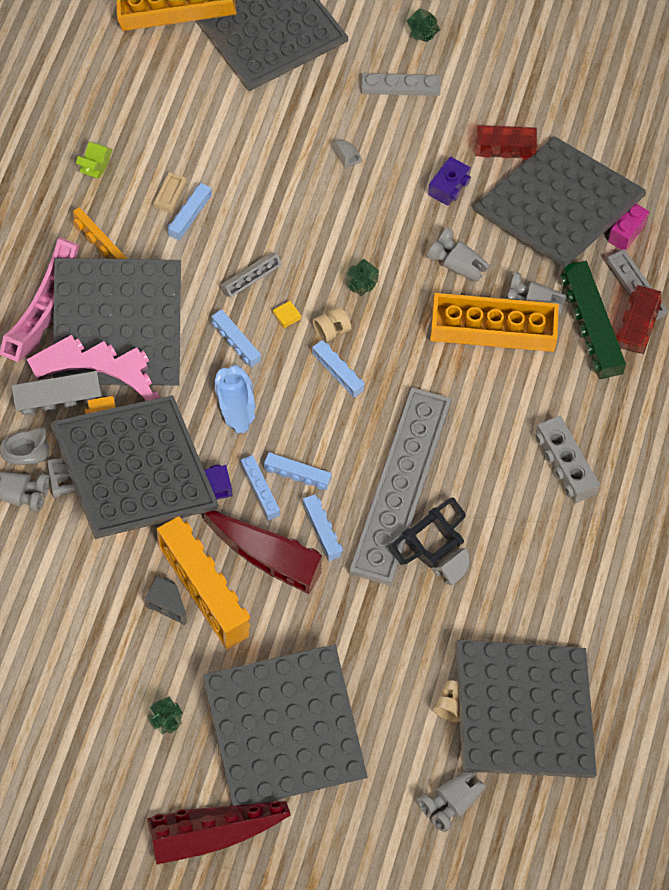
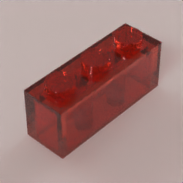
(506, 141)
(639, 319)

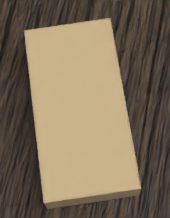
(170, 192)

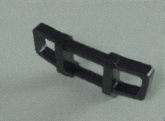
(447, 531)

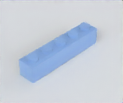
(189, 211)
(236, 338)
(338, 368)
(297, 471)
(260, 487)
(322, 527)

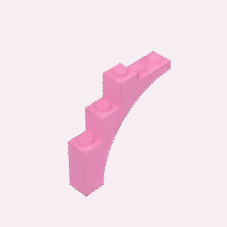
(27, 333)
(67, 356)

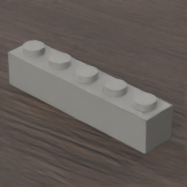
(251, 274)

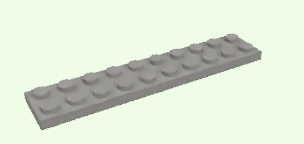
(400, 485)

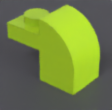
(94, 160)

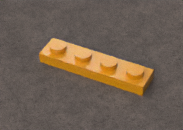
(96, 236)

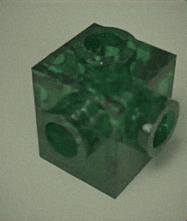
(423, 25)
(362, 277)
(165, 715)

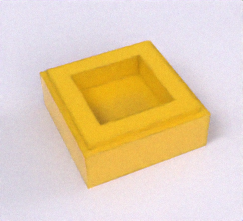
(287, 314)

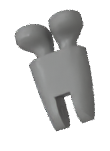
(461, 257)
(534, 292)
(15, 486)
(456, 794)

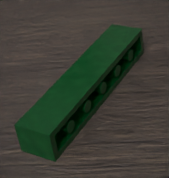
(592, 320)

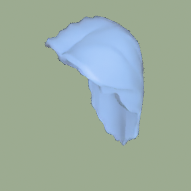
(235, 397)

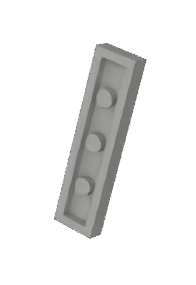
(401, 84)
(630, 275)

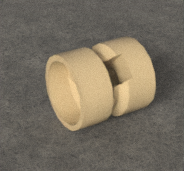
(329, 325)
(448, 705)

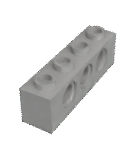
(556, 430)

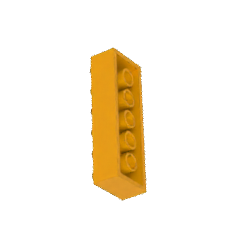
(151, 13)
(494, 322)
(203, 582)

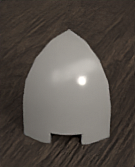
(346, 152)
(453, 566)

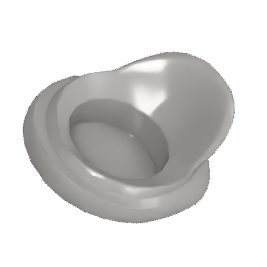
(25, 447)

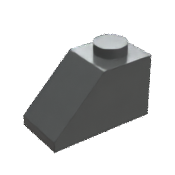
(166, 600)

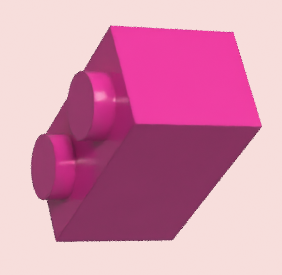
(628, 227)

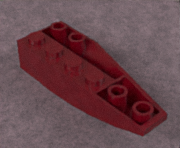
(269, 551)
(210, 829)

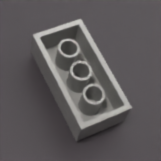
(57, 391)

